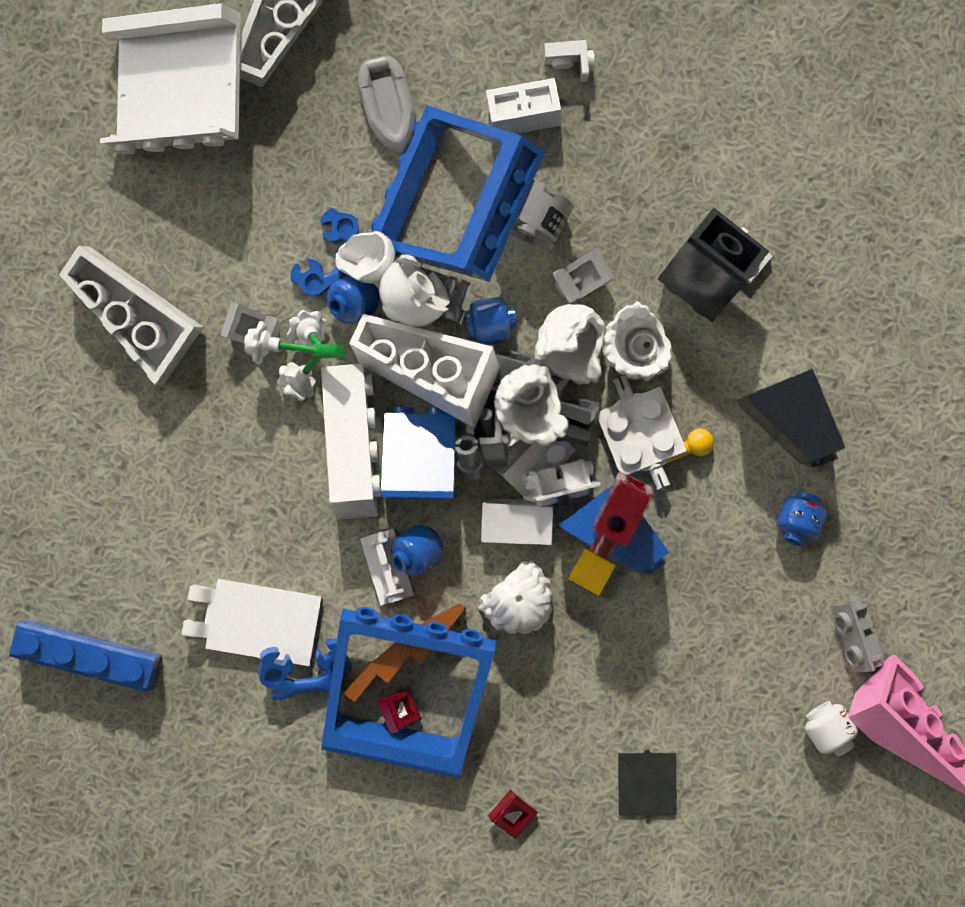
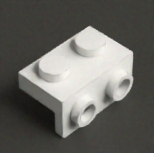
(532, 457)

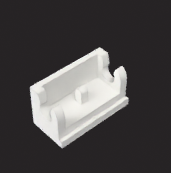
(525, 106)
(516, 522)

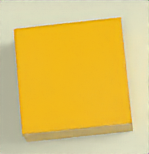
(591, 572)

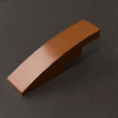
(393, 657)

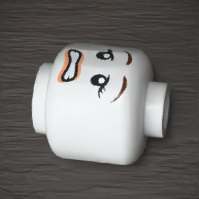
(831, 729)

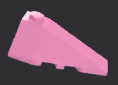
(899, 720)

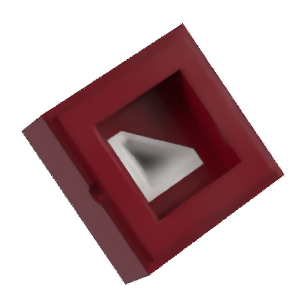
(399, 710)
(512, 814)

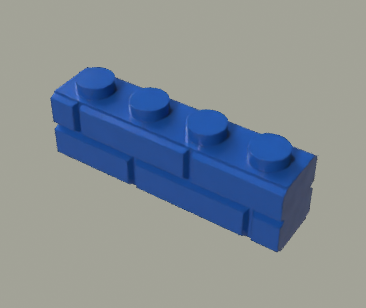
(85, 655)

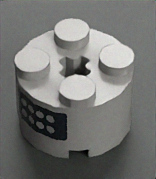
(542, 216)

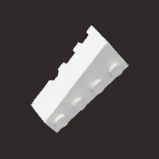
(270, 34)
(140, 319)
(431, 365)
(349, 442)

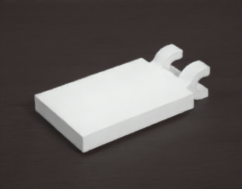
(255, 617)

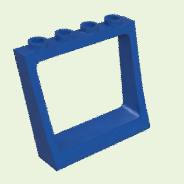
(496, 206)
(407, 746)

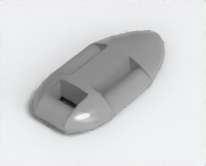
(387, 103)

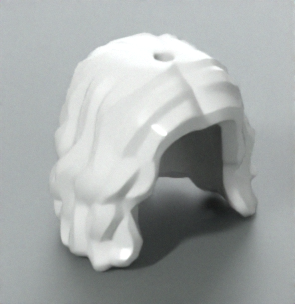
(626, 341)
(571, 344)
(530, 405)
(522, 615)

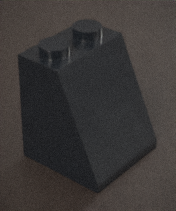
(713, 265)
(797, 418)

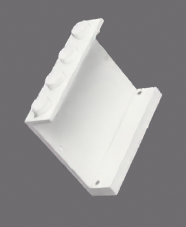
(176, 78)

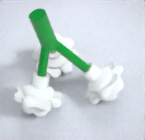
(307, 333)

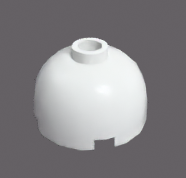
(411, 294)

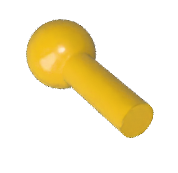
(699, 443)

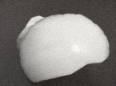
(366, 256)

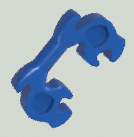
(313, 281)
(273, 672)

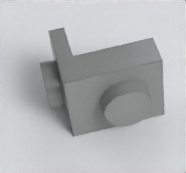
(582, 277)
(241, 319)

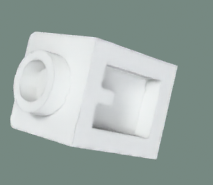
(563, 55)

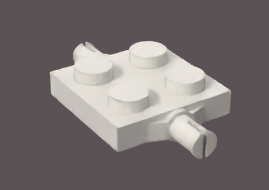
(641, 432)

